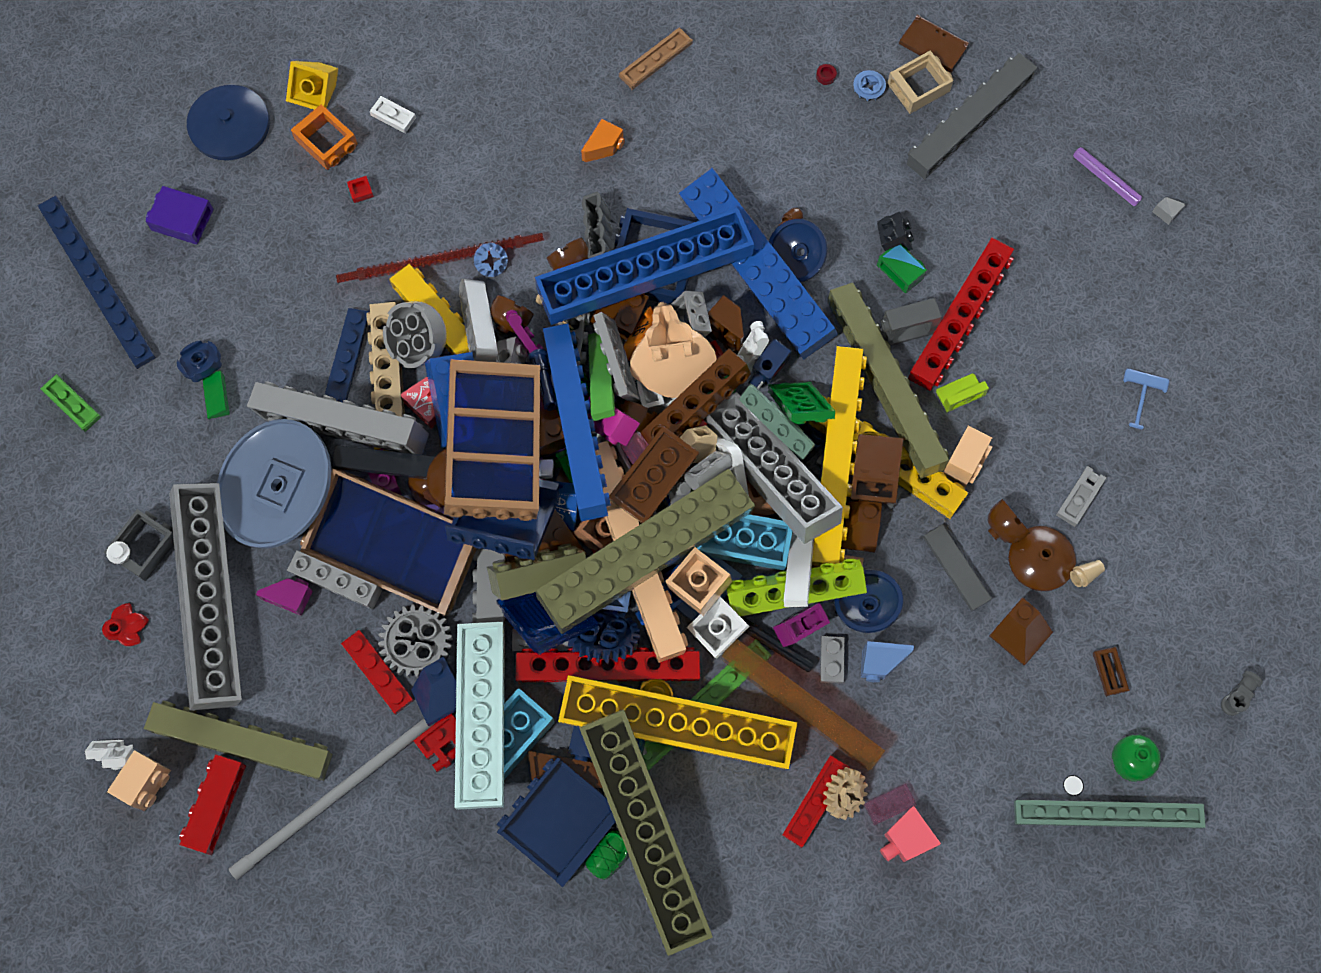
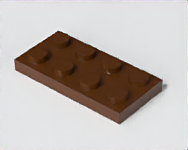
(653, 475)

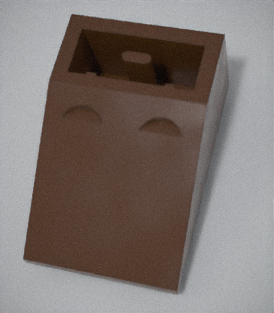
(877, 469)

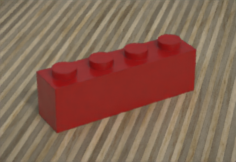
(212, 804)

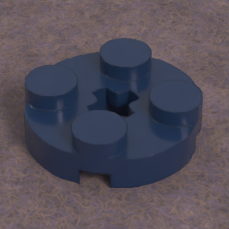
(198, 370)

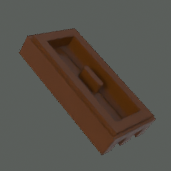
(1103, 677)

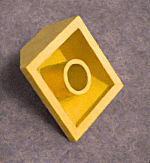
(311, 83)

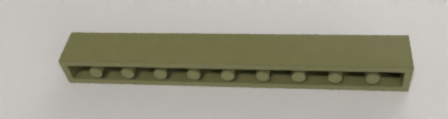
(888, 381)

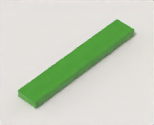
(600, 381)

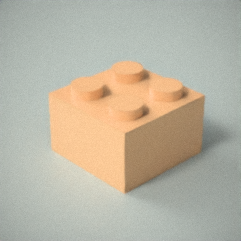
(968, 457)
(699, 581)
(139, 781)

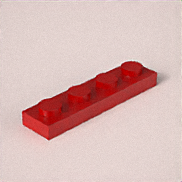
(377, 672)
(812, 805)

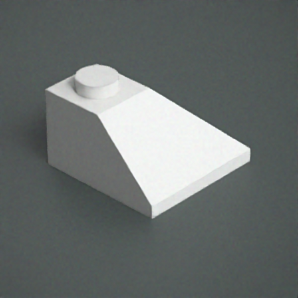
(718, 627)

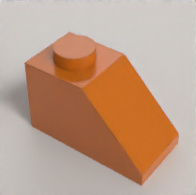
(603, 142)

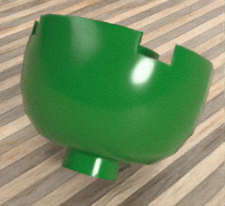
(1136, 758)

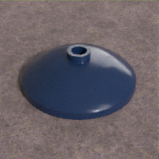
(793, 237)
(882, 594)

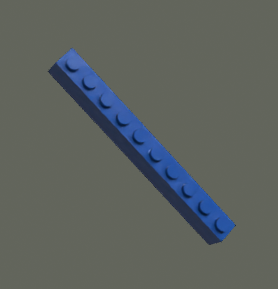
(575, 423)

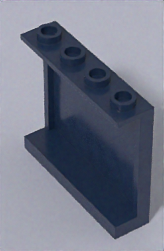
(508, 535)
(558, 821)

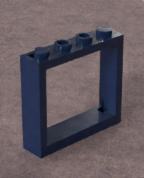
(660, 221)

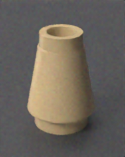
(1086, 573)

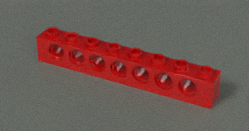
(995, 253)
(526, 673)

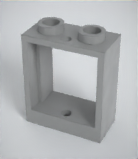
(699, 318)

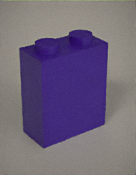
(179, 215)

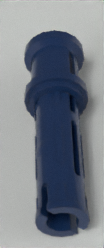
(540, 357)

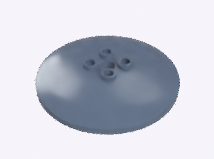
(249, 478)

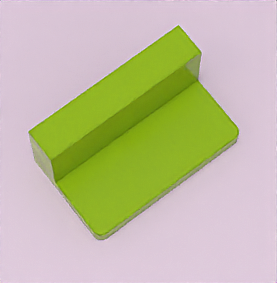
(961, 392)

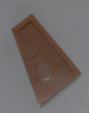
(583, 769)

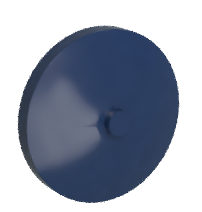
(228, 122)

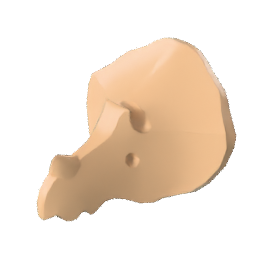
(670, 354)

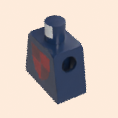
(775, 358)

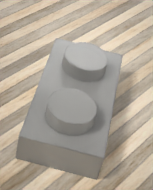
(832, 660)

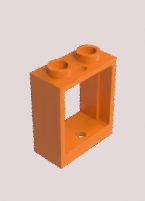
(315, 121)

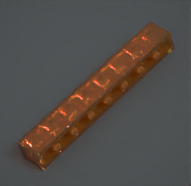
(802, 705)

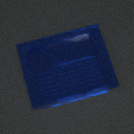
(535, 624)

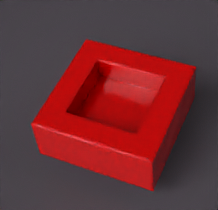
(360, 189)

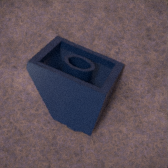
(436, 691)

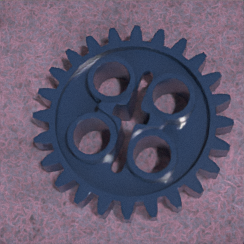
(615, 641)

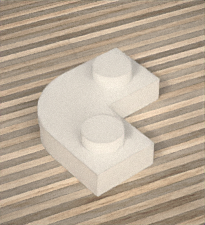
(111, 753)

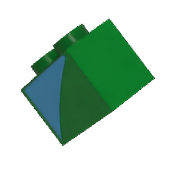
(902, 267)

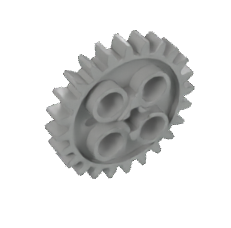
(420, 621)

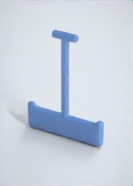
(1145, 380)

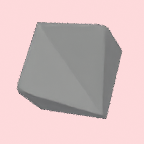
(1168, 209)

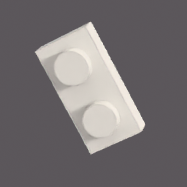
(393, 114)

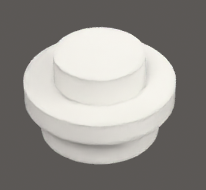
(118, 552)

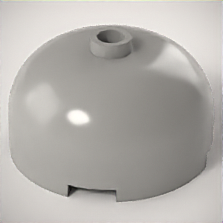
(418, 332)

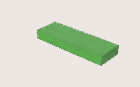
(70, 403)

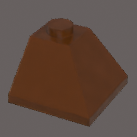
(862, 526)
(1022, 631)

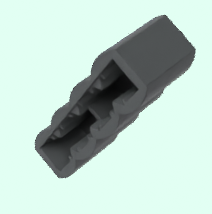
(597, 224)

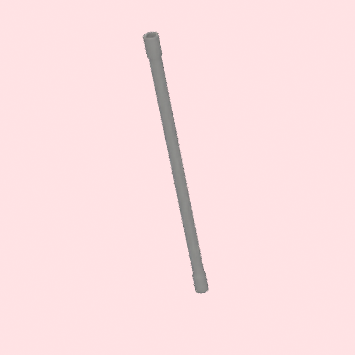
(249, 861)

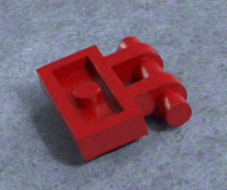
(436, 738)

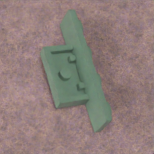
(777, 422)

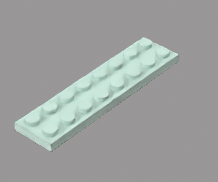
(479, 716)

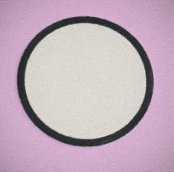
(1073, 785)

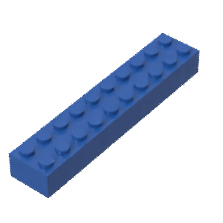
(644, 266)
(765, 271)

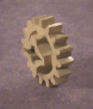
(845, 793)

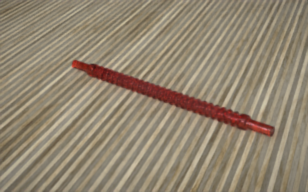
(361, 273)

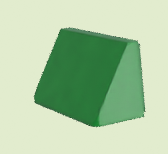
(215, 395)

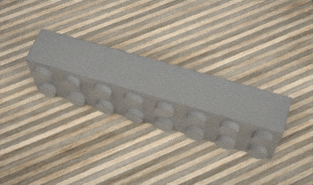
(339, 419)
(776, 471)

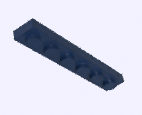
(347, 354)

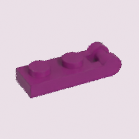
(523, 333)

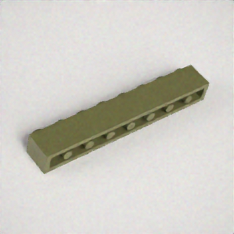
(239, 741)

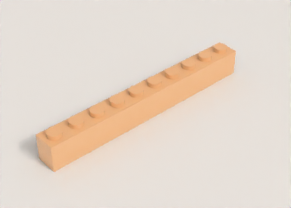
(649, 595)

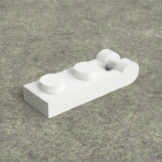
(754, 344)

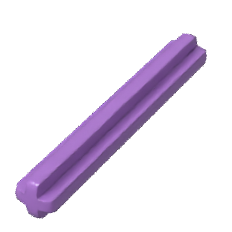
(1107, 176)

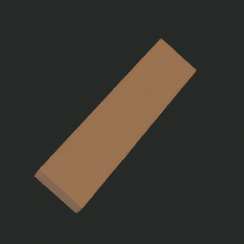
(655, 58)

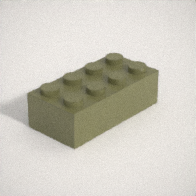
(528, 575)

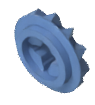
(872, 78)
(482, 254)

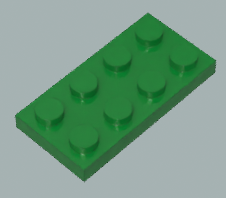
(801, 402)

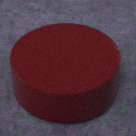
(826, 74)

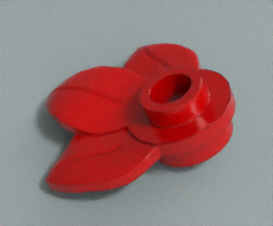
(128, 625)

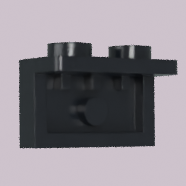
(895, 231)

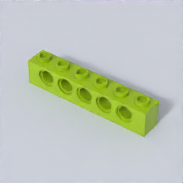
(829, 589)

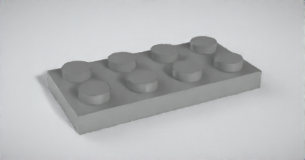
(618, 362)

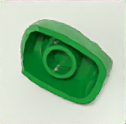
(607, 855)

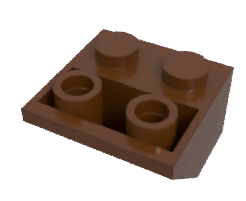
(726, 324)

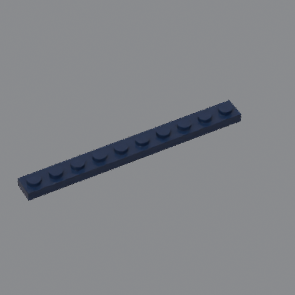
(96, 282)

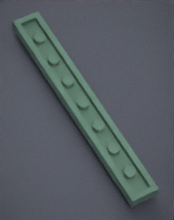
(1109, 814)

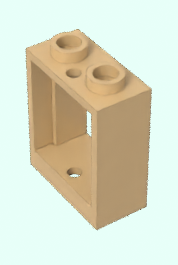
(906, 94)

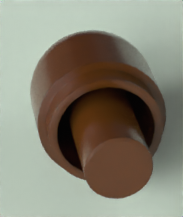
(793, 213)

